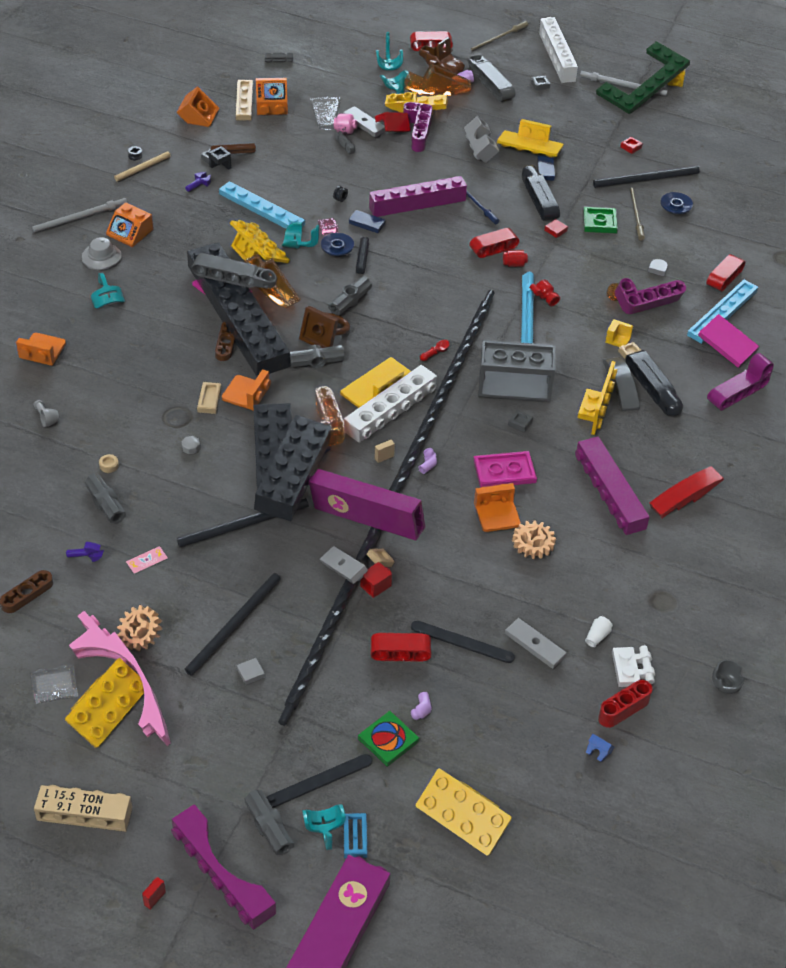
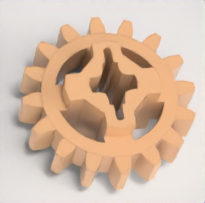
(533, 539)
(139, 628)

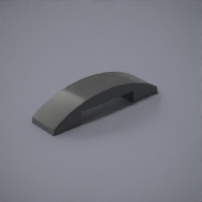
(624, 384)

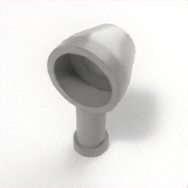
(47, 416)

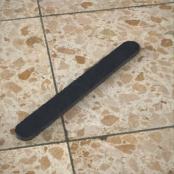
(463, 641)
(319, 780)

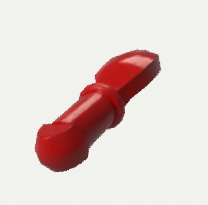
(441, 346)

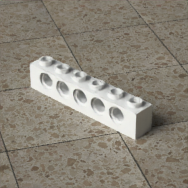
(558, 50)
(390, 403)

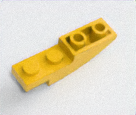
(397, 101)

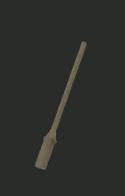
(516, 28)
(639, 227)

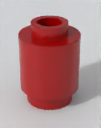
(515, 258)

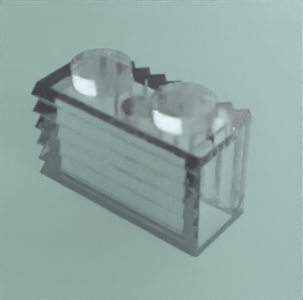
(54, 684)

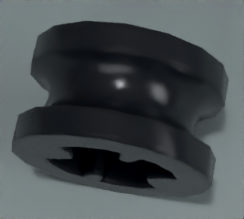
(135, 153)
(340, 193)

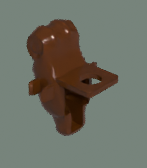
(442, 57)

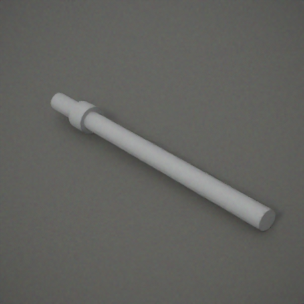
(596, 77)
(110, 205)

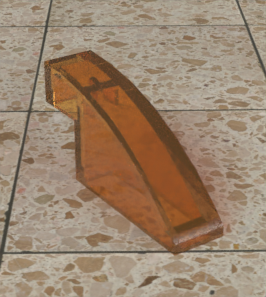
(437, 82)
(282, 292)

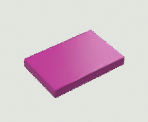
(728, 340)
(505, 469)

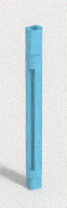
(527, 308)

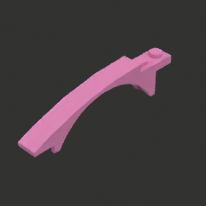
(102, 644)

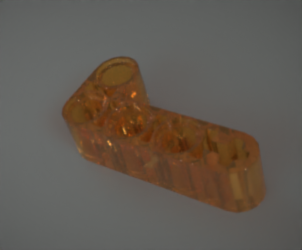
(330, 414)

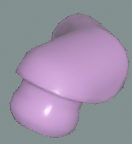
(430, 461)
(423, 708)

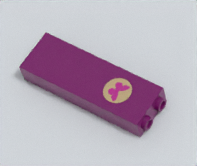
(367, 504)
(342, 916)

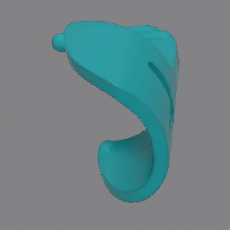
(395, 63)
(398, 82)
(295, 229)
(115, 296)
(315, 817)

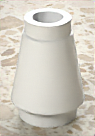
(599, 630)

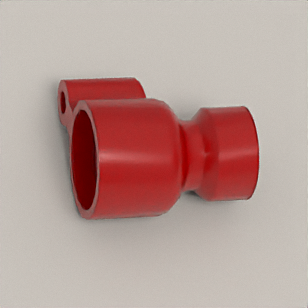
(545, 291)

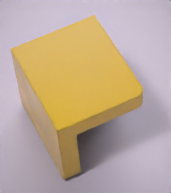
(619, 333)

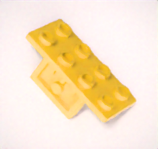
(531, 137)
(253, 241)
(374, 382)
(594, 402)
(106, 702)
(464, 811)

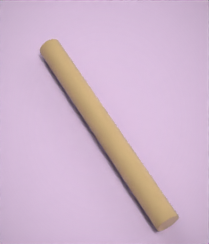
(142, 166)

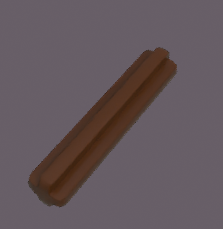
(237, 148)

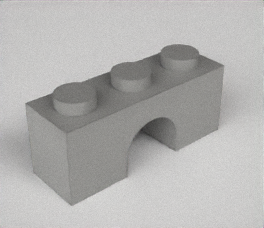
(483, 146)

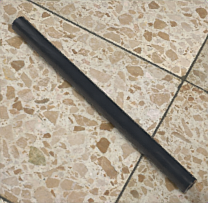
(646, 176)
(230, 526)
(232, 624)

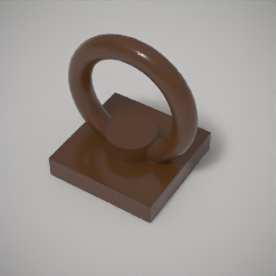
(321, 327)

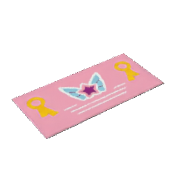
(146, 560)

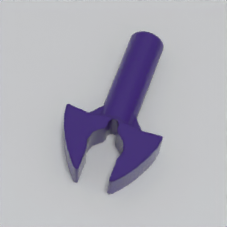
(200, 178)
(90, 549)

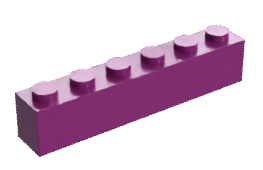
(417, 196)
(612, 486)

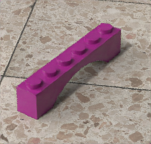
(250, 900)

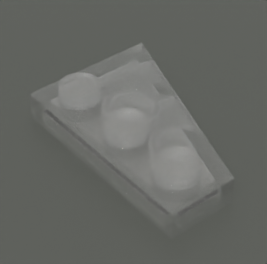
(325, 111)

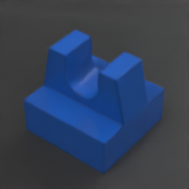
(597, 743)

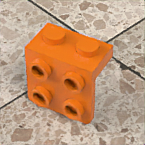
(40, 348)
(247, 391)
(496, 507)

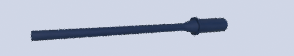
(487, 212)

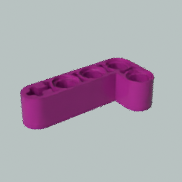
(422, 117)
(670, 293)
(743, 384)

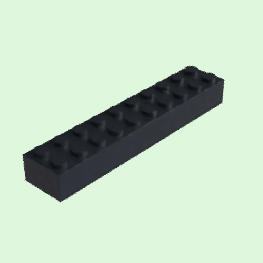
(244, 318)

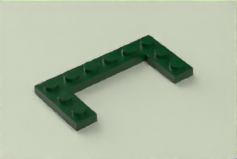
(629, 103)

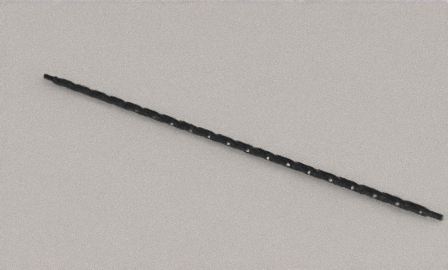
(347, 588)

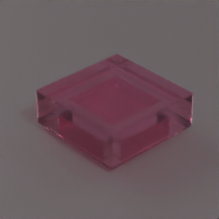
(328, 226)

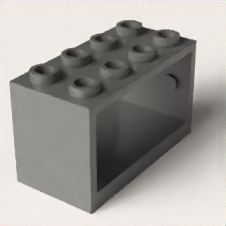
(516, 370)

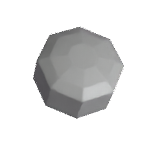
(190, 445)

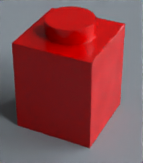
(376, 579)

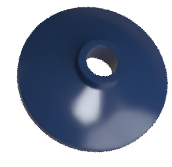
(676, 202)
(337, 244)

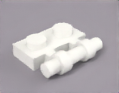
(626, 665)

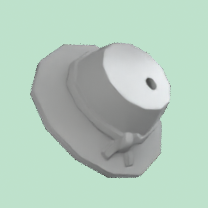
(101, 254)

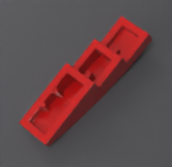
(685, 491)

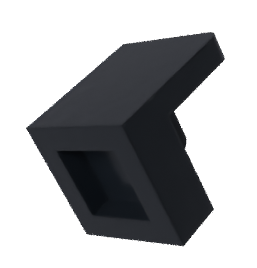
(220, 156)

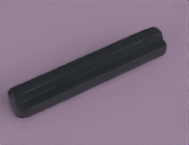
(362, 255)

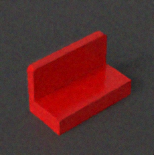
(394, 121)

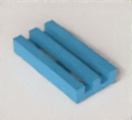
(355, 852)

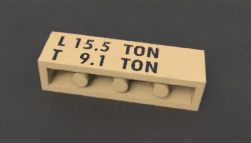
(83, 808)

